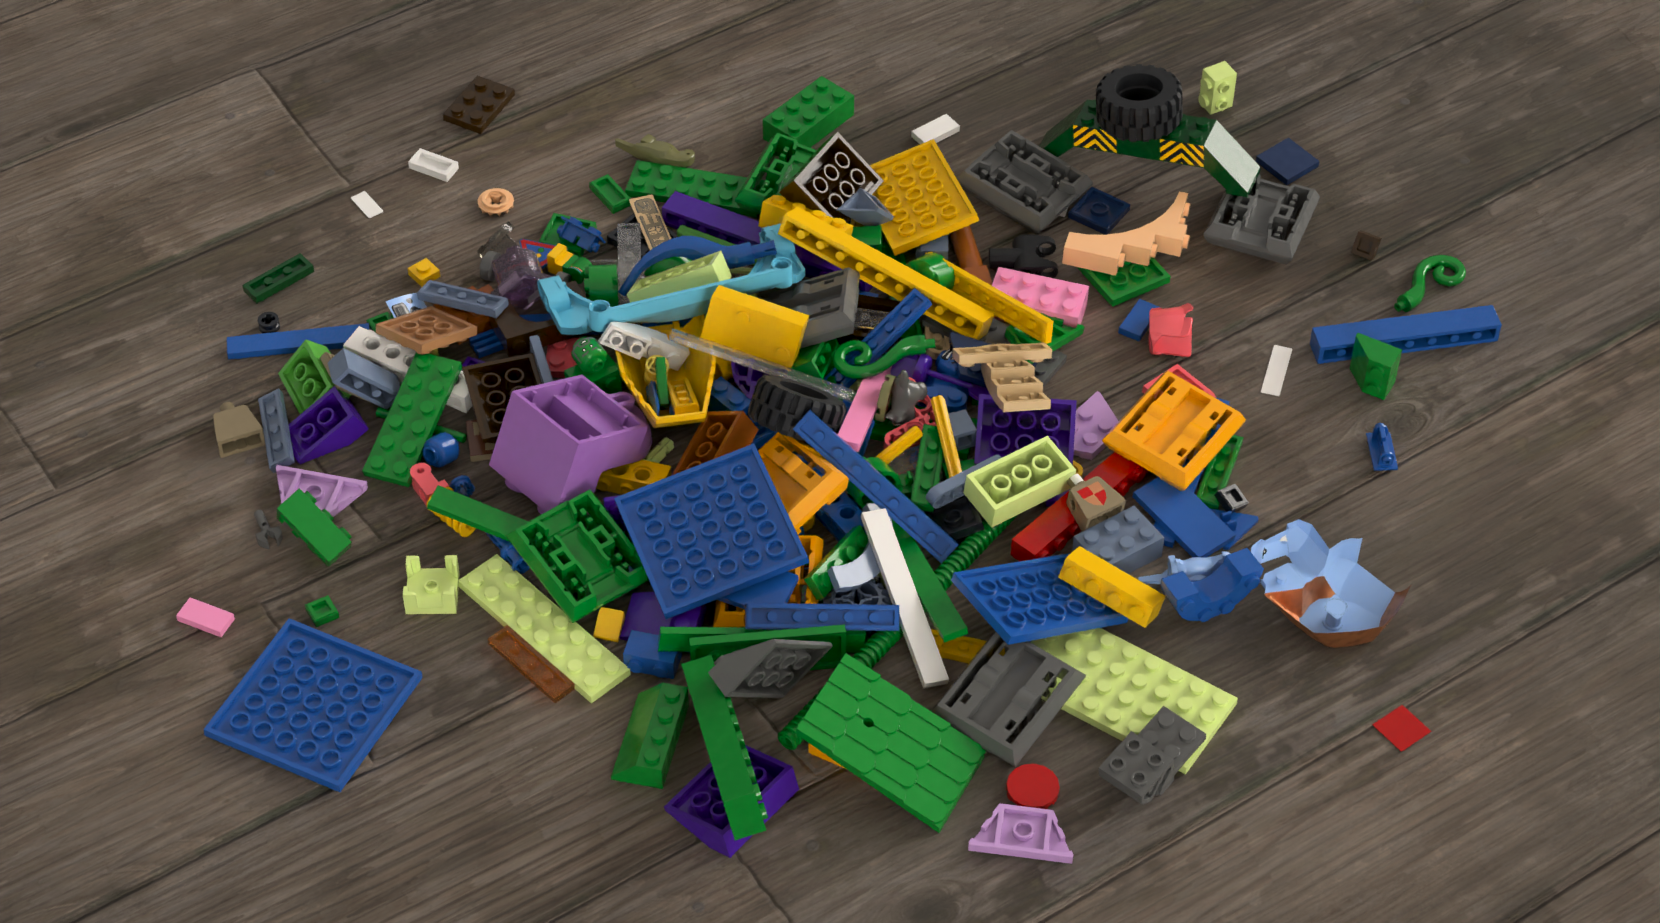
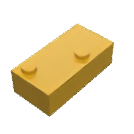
(754, 326)

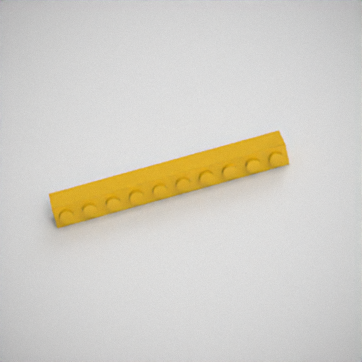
(884, 272)

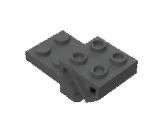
(1148, 761)

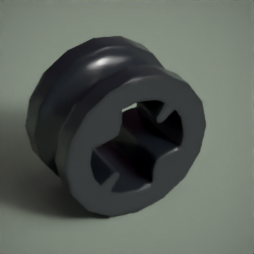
(265, 318)

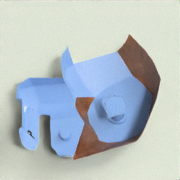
(1326, 587)

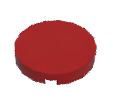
(1032, 786)

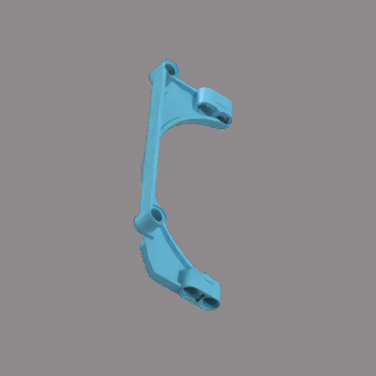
(580, 315)

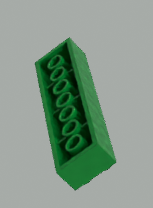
(726, 750)

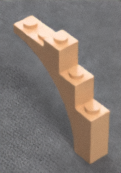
(1136, 246)

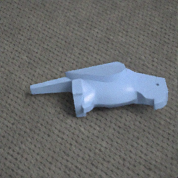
(1194, 568)

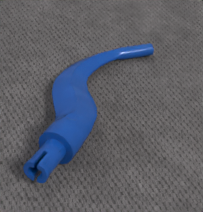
(697, 247)

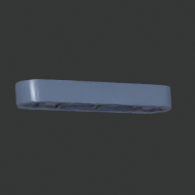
(953, 487)

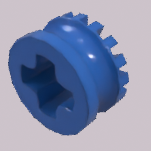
(464, 481)

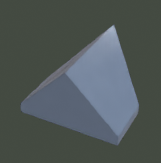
(866, 209)

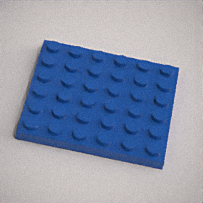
(711, 531)
(313, 704)

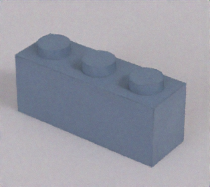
(364, 378)

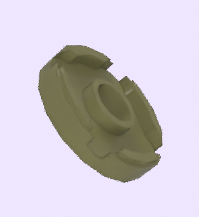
(885, 398)

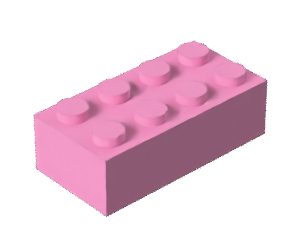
(1044, 294)

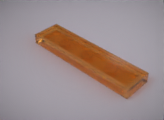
(531, 664)

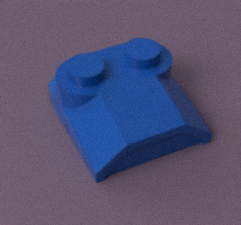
(954, 395)

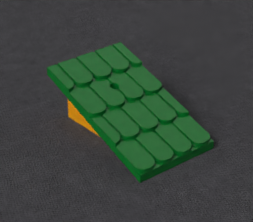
(890, 742)

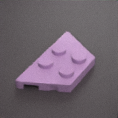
(1092, 424)
(329, 490)
(1022, 833)

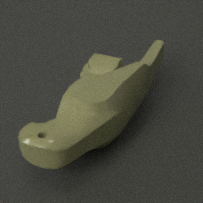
(657, 152)

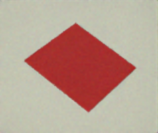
(1401, 728)

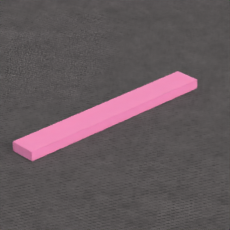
(862, 410)

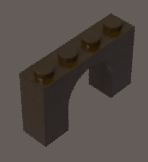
(515, 331)

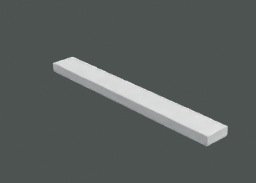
(903, 593)

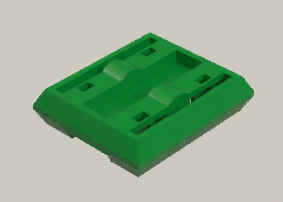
(779, 173)
(579, 557)

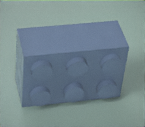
(1123, 540)

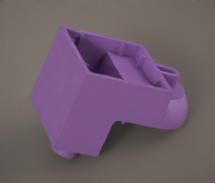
(564, 437)

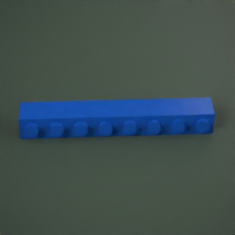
(1409, 332)

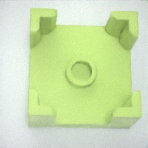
(431, 588)

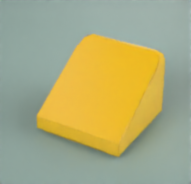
(609, 624)

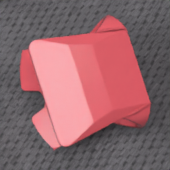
(1170, 331)

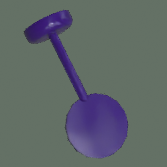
(923, 371)

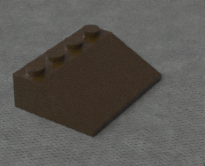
(831, 178)
(491, 388)

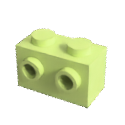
(1217, 87)

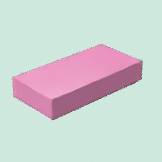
(205, 617)

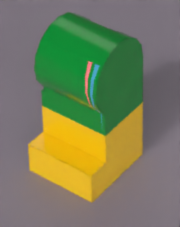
(561, 260)

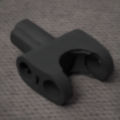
(1026, 255)

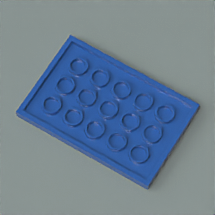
(1031, 602)

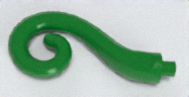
(1414, 296)
(908, 346)

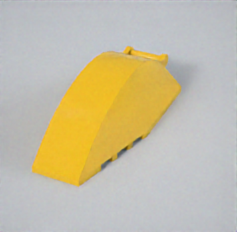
(697, 368)

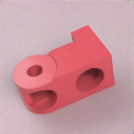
(424, 482)

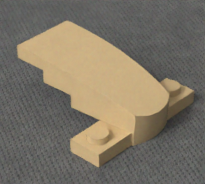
(1008, 373)

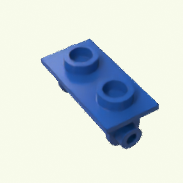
(588, 237)
(1381, 448)

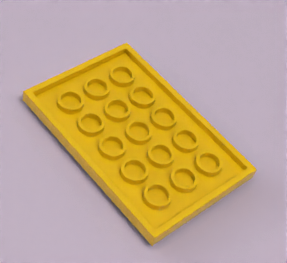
(921, 197)

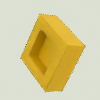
(423, 272)

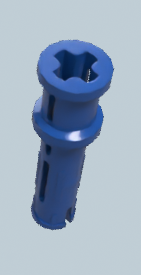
(510, 554)

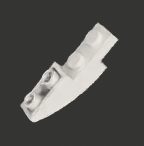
(643, 342)

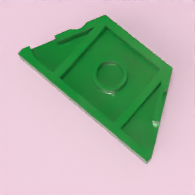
(1060, 335)

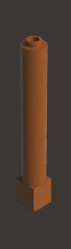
(968, 254)

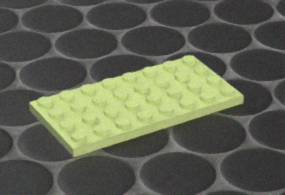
(1131, 685)

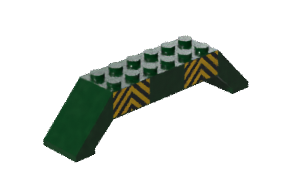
(1193, 143)

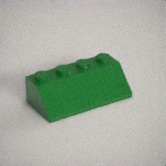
(652, 735)

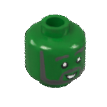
(589, 354)

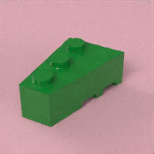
(817, 360)
(314, 526)

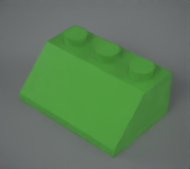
(306, 375)

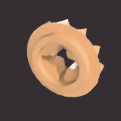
(495, 195)

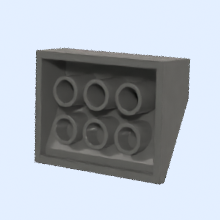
(767, 667)

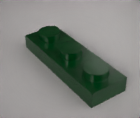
(278, 278)

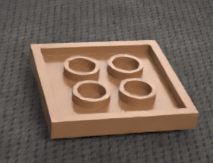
(426, 330)

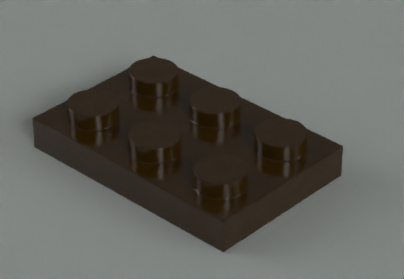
(478, 104)

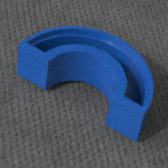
(1216, 592)

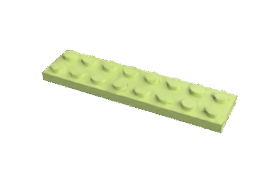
(545, 627)

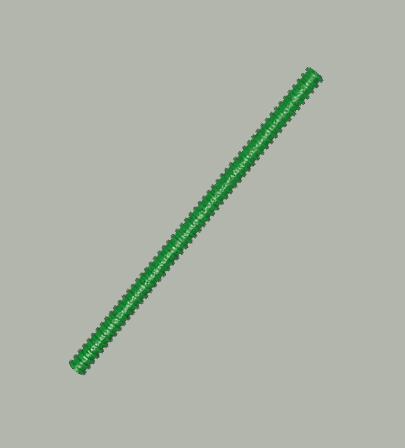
(883, 640)

